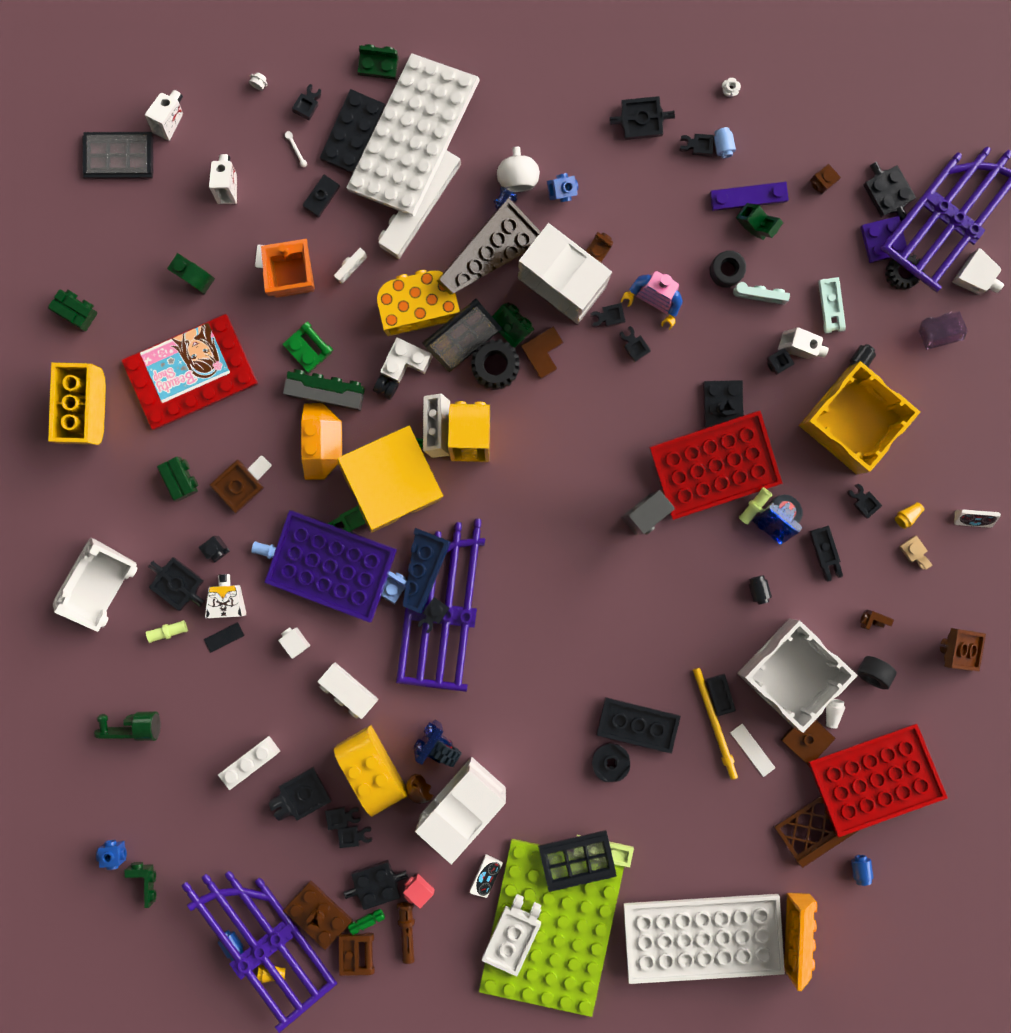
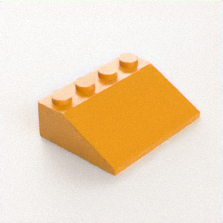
(799, 938)

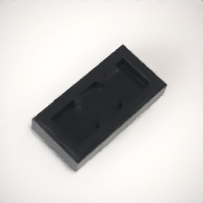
(321, 195)
(720, 695)

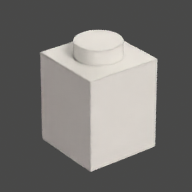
(293, 642)

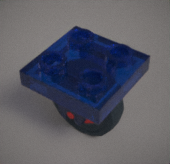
(780, 518)

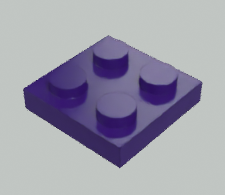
(875, 236)

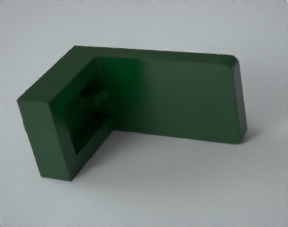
(137, 870)

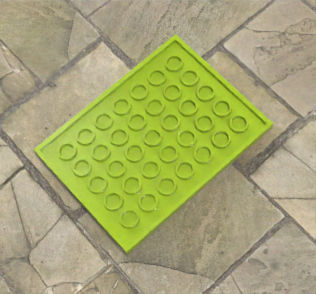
(570, 944)

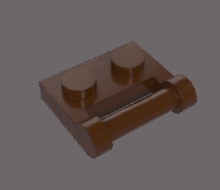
(350, 954)

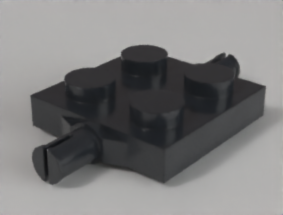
(642, 118)
(889, 191)
(176, 583)
(375, 884)

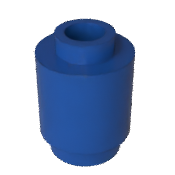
(862, 870)
(235, 941)

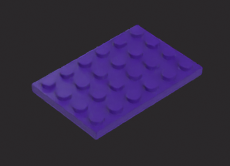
(330, 566)

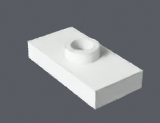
(349, 265)

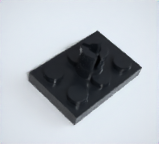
(722, 401)

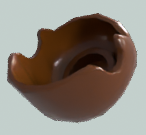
(418, 789)

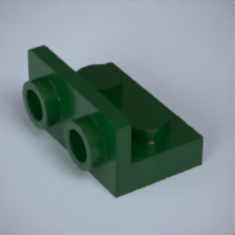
(378, 61)
(513, 324)

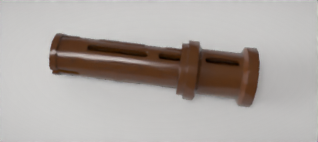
(404, 922)

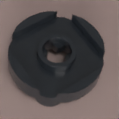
(611, 773)

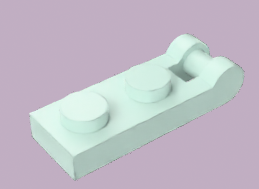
(761, 294)
(831, 304)

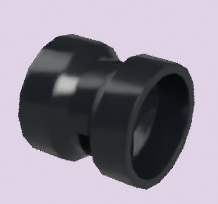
(385, 387)

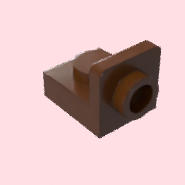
(824, 179)
(600, 246)
(879, 620)

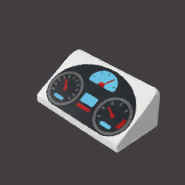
(976, 518)
(485, 876)

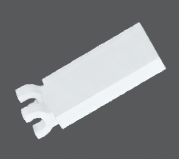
(513, 937)

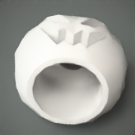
(518, 172)

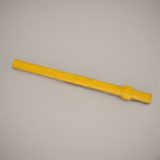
(727, 758)

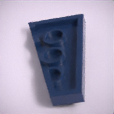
(426, 560)

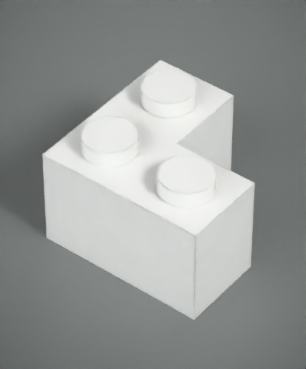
(403, 355)

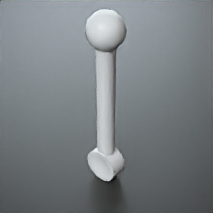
(289, 136)

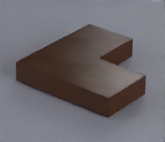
(538, 349)

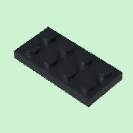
(352, 131)
(638, 725)

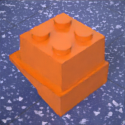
(287, 268)

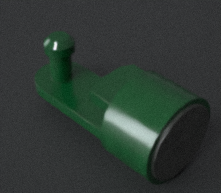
(144, 727)

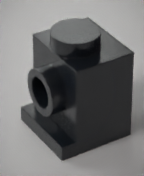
(779, 361)
(214, 548)

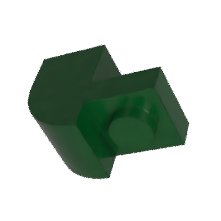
(758, 222)
(191, 273)

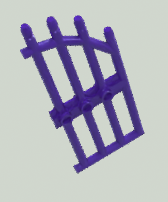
(950, 214)
(456, 615)
(264, 947)

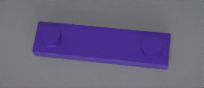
(755, 194)

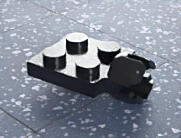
(300, 796)

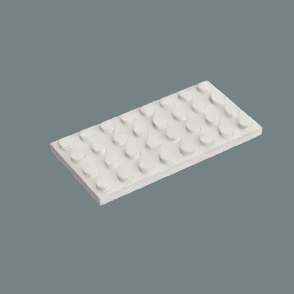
(413, 134)
(704, 938)

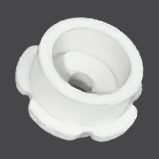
(258, 81)
(727, 90)

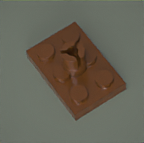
(963, 649)
(317, 915)

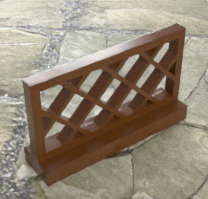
(817, 848)

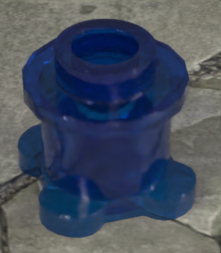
(504, 194)

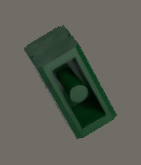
(73, 310)
(177, 478)

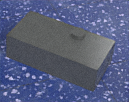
(648, 513)

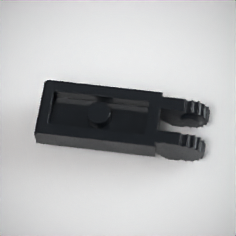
(826, 551)

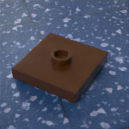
(236, 486)
(810, 743)

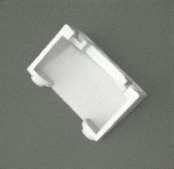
(93, 584)

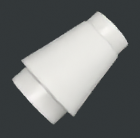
(834, 712)

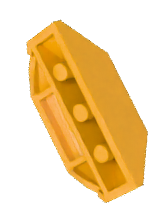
(320, 441)

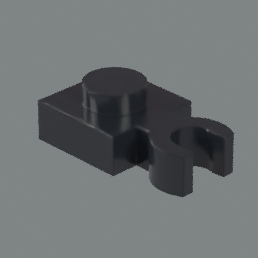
(307, 104)
(701, 144)
(611, 315)
(636, 347)
(865, 503)
(435, 612)
(339, 818)
(350, 836)

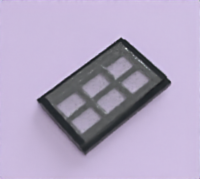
(117, 155)
(462, 335)
(577, 860)

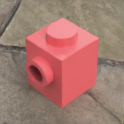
(417, 891)

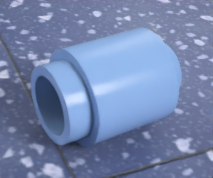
(724, 142)

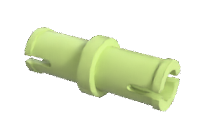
(755, 506)
(166, 631)

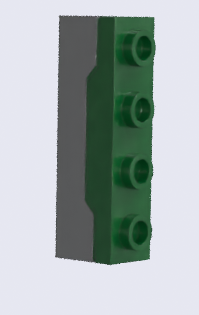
(324, 390)

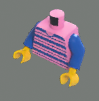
(659, 292)

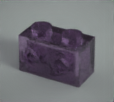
(943, 330)

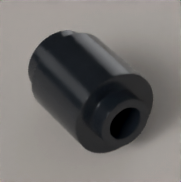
(865, 354)
(760, 589)

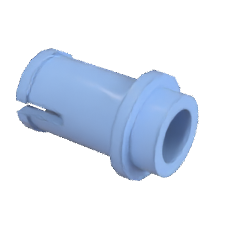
(263, 549)

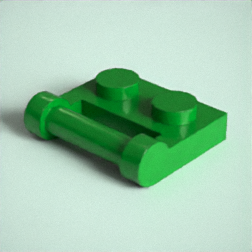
(303, 352)

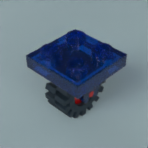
(436, 746)

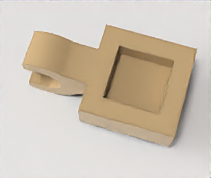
(914, 550)

